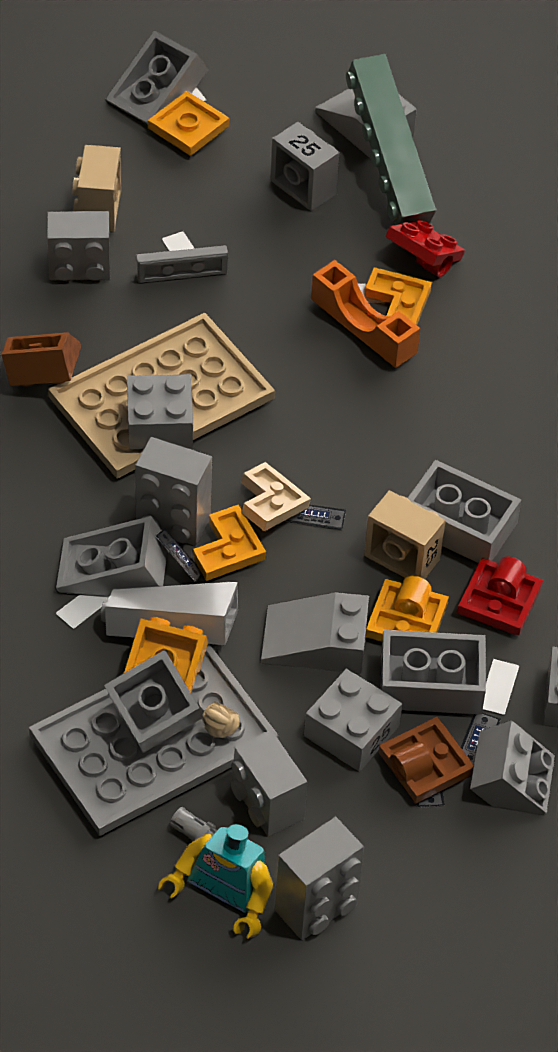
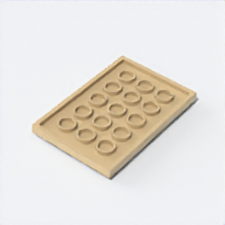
(221, 386)

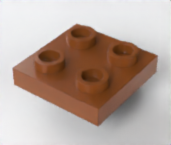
(426, 759)

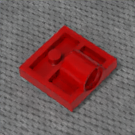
(432, 249)
(501, 594)

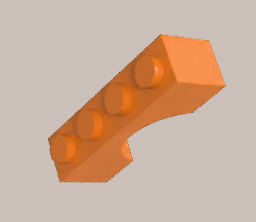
(339, 295)

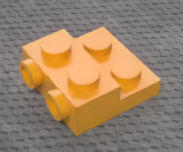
(184, 647)

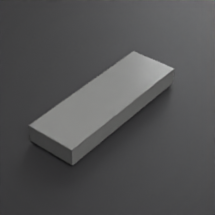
(182, 264)

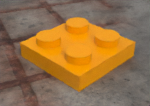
(188, 123)

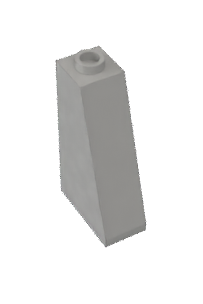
(203, 606)

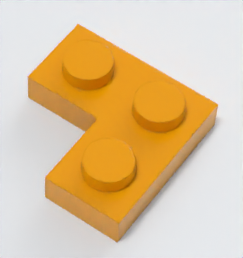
(402, 291)
(235, 546)

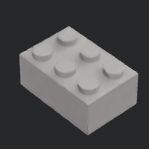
(174, 489)
(474, 512)
(434, 671)
(318, 878)

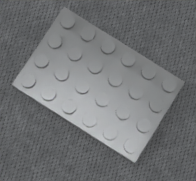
(112, 775)

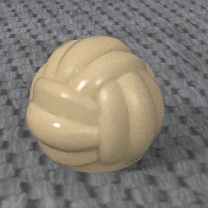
(220, 720)

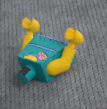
(228, 869)

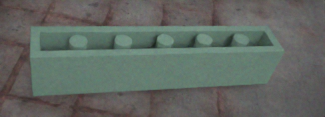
(390, 140)

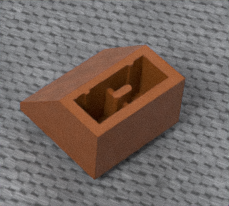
(40, 358)

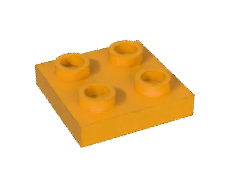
(406, 608)

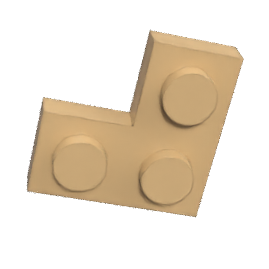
(275, 499)

